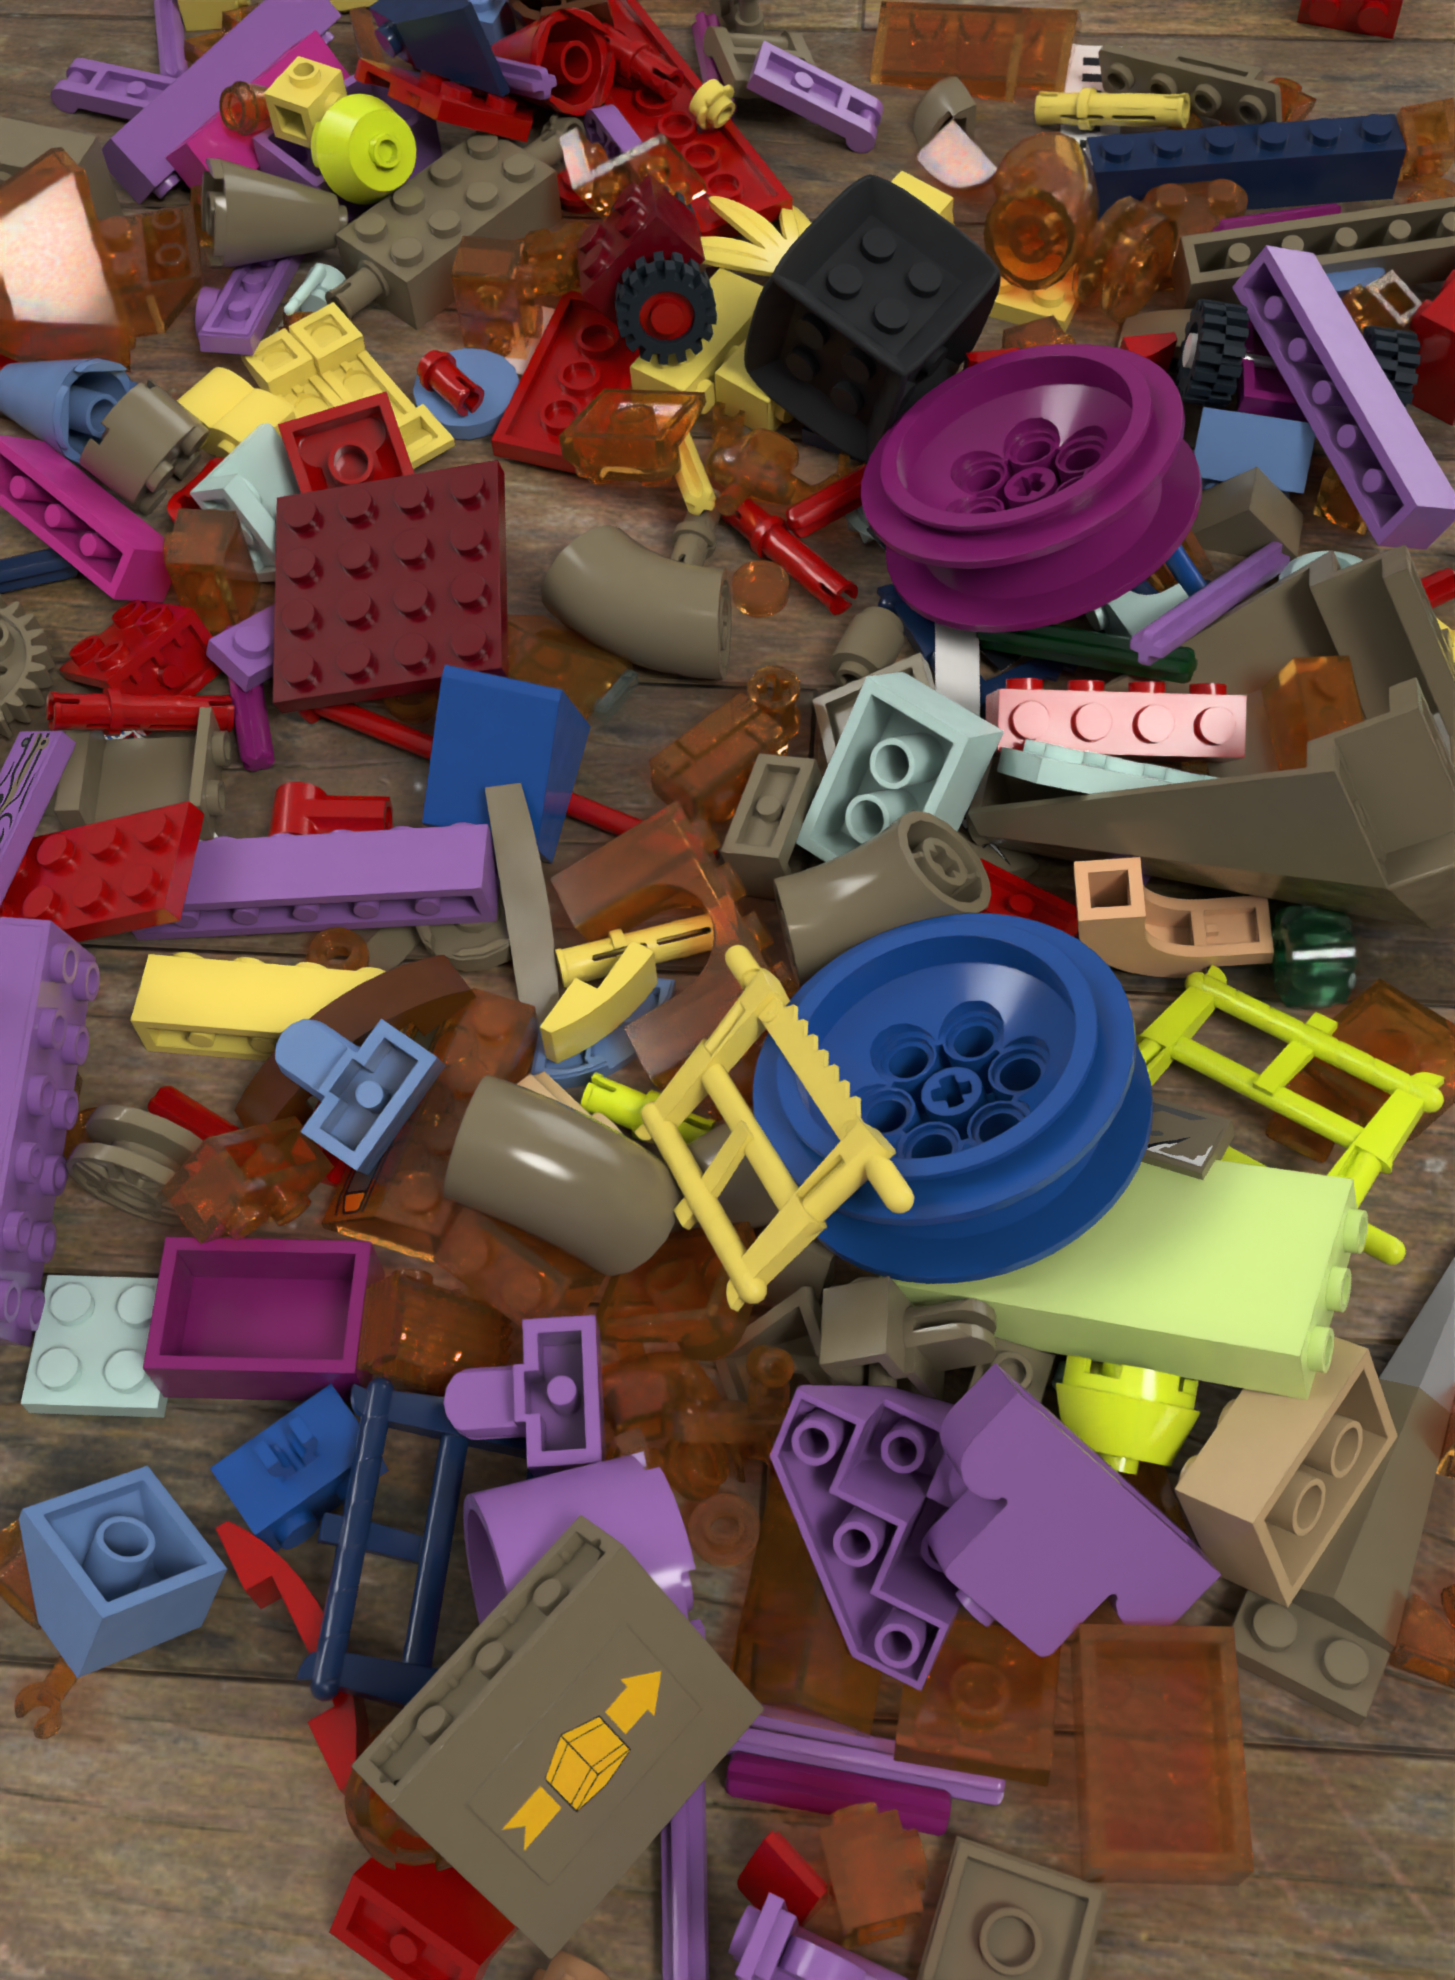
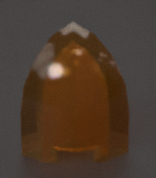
(957, 160)

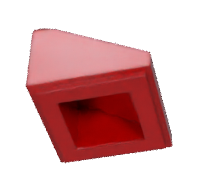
(785, 1873)

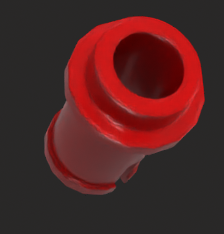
(440, 374)

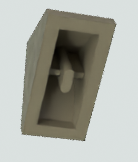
(1247, 516)

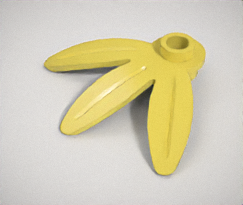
(768, 242)

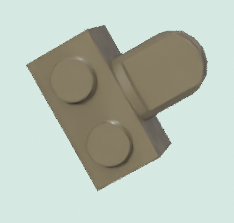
(883, 1340)

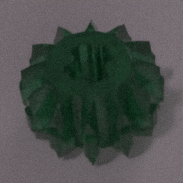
(1313, 957)

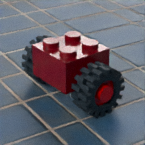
(647, 274)

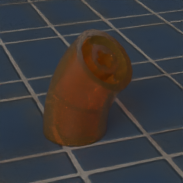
(1041, 210)

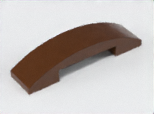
(415, 992)

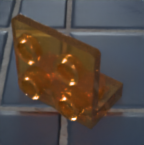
(602, 180)

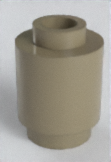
(867, 645)

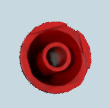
(570, 48)

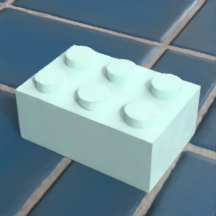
(896, 756)

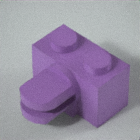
(548, 1399)

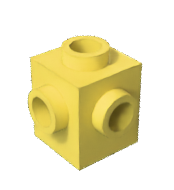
(302, 98)

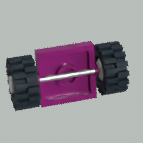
(1226, 347)

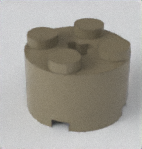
(144, 446)

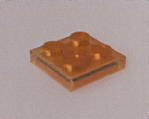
(983, 1708)

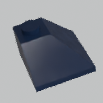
(440, 39)

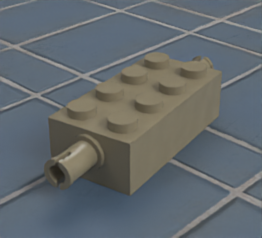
(409, 240)

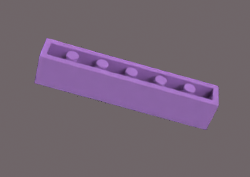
(140, 147)
(1347, 399)
(338, 882)

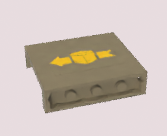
(561, 1735)

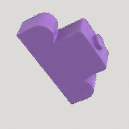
(1053, 1526)

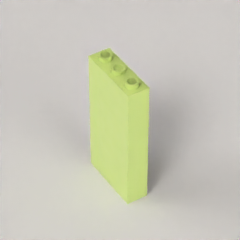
(1192, 1279)

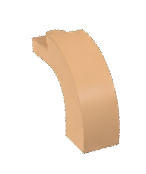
(1161, 933)

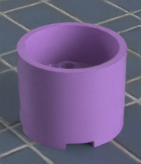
(519, 1522)

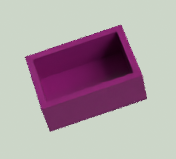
(259, 1318)

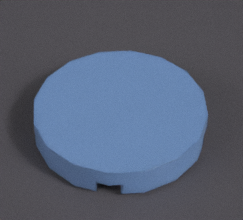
(493, 375)

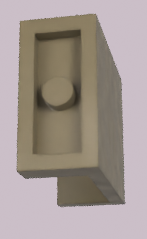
(144, 774)

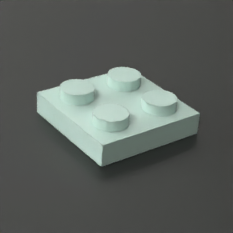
(93, 1349)

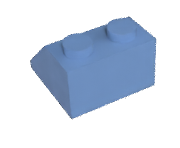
(1240, 441)
(116, 1569)

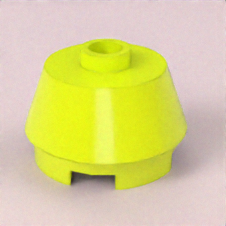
(363, 149)
(1127, 1411)

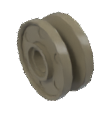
(132, 1161)

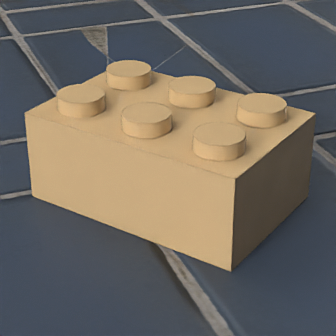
(1286, 1474)

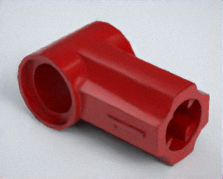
(307, 810)

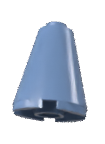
(63, 399)

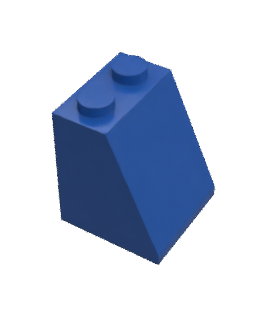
(498, 735)

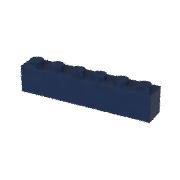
(1271, 161)

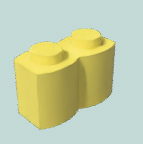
(232, 409)

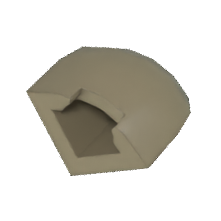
(939, 105)

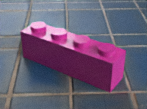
(218, 141)
(82, 521)

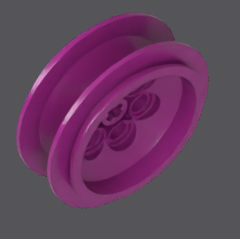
(1033, 487)

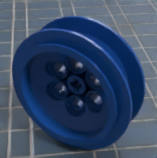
(993, 1072)

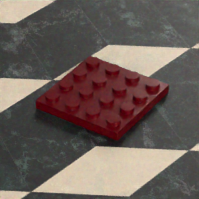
(389, 586)

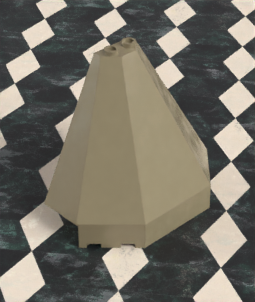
(1351, 831)

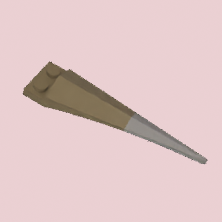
(1352, 1604)

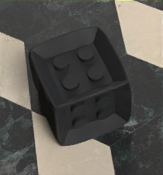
(868, 314)

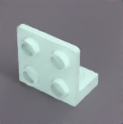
(250, 485)

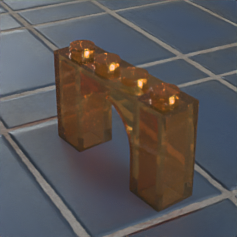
(661, 868)

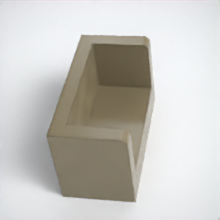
(770, 820)

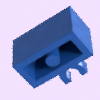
(293, 1470)

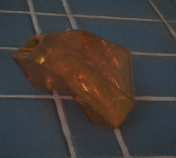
(57, 269)

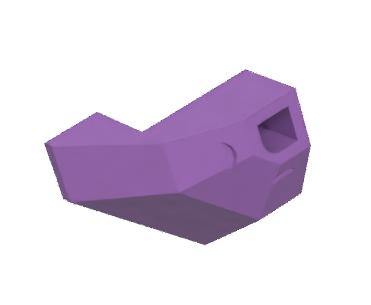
(865, 1491)

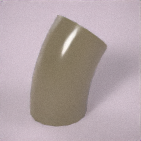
(642, 604)
(896, 878)
(561, 1178)

